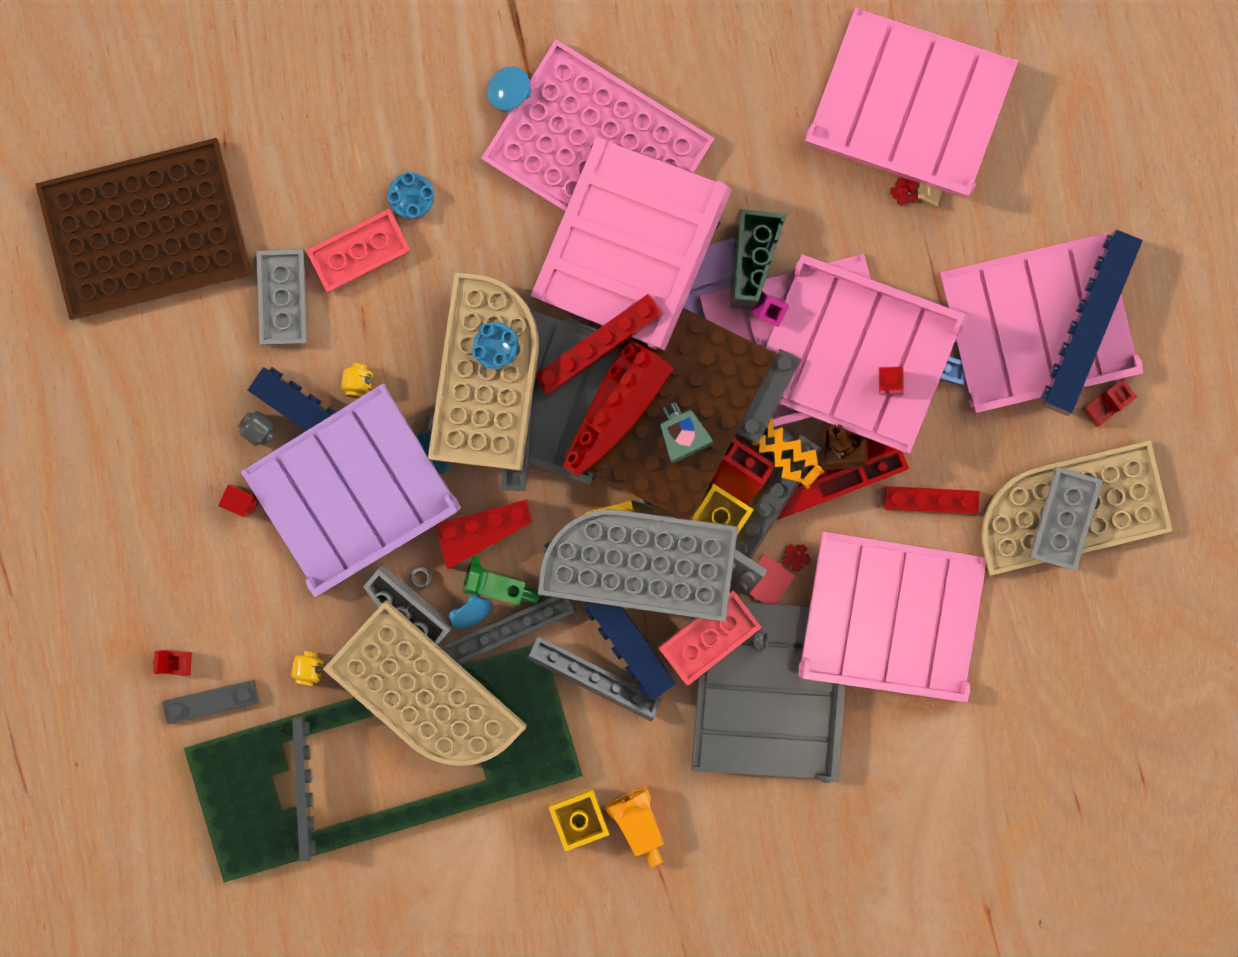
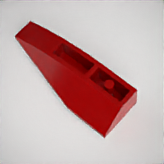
(617, 405)
(742, 472)

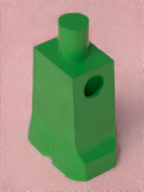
(496, 585)

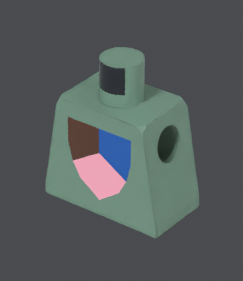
(683, 433)

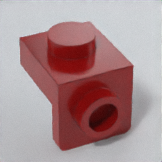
(172, 662)

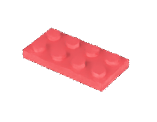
(358, 250)
(708, 641)

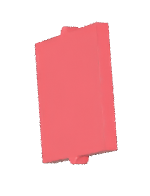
(773, 583)

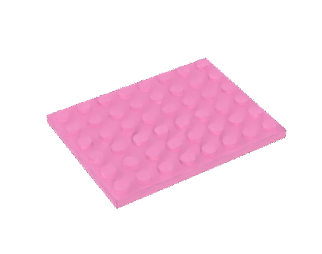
(572, 104)

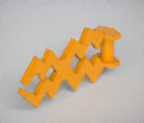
(779, 446)

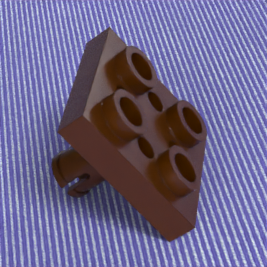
(838, 443)

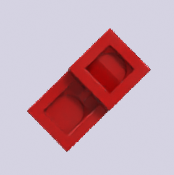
(1109, 402)

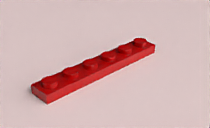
(598, 344)

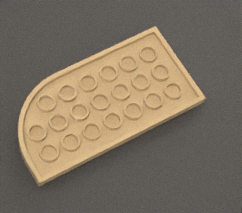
(482, 410)
(1126, 509)
(422, 692)

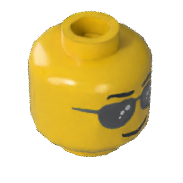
(356, 381)
(307, 668)

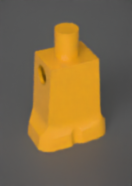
(638, 823)

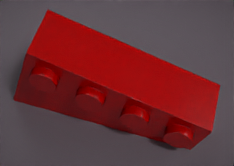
(475, 532)

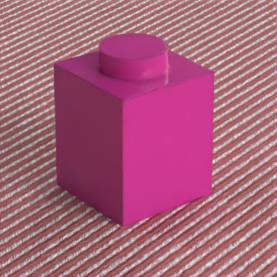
(770, 309)

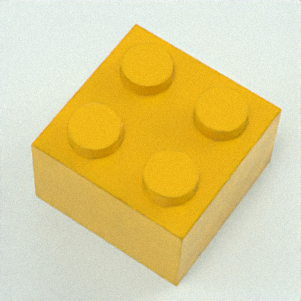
(722, 508)
(579, 819)

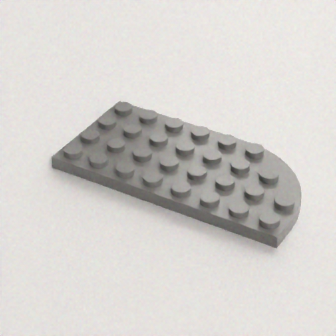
(642, 563)

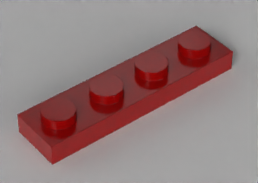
(931, 500)

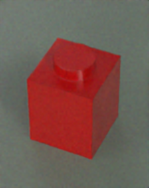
(891, 381)
(238, 501)

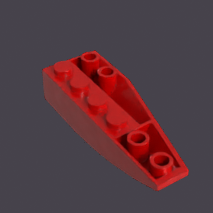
(881, 464)

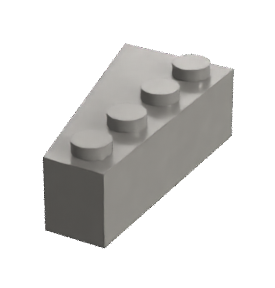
(387, 586)

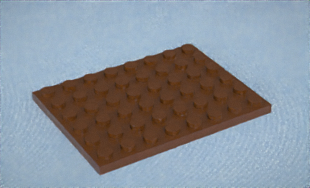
(143, 229)
(713, 378)

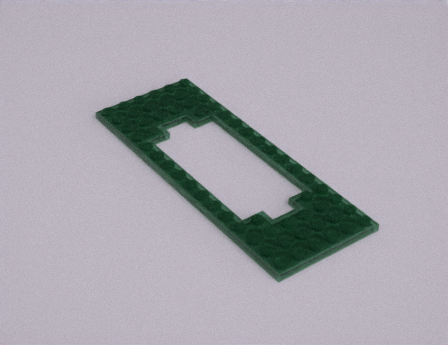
(255, 833)

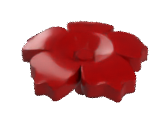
(904, 191)
(796, 557)

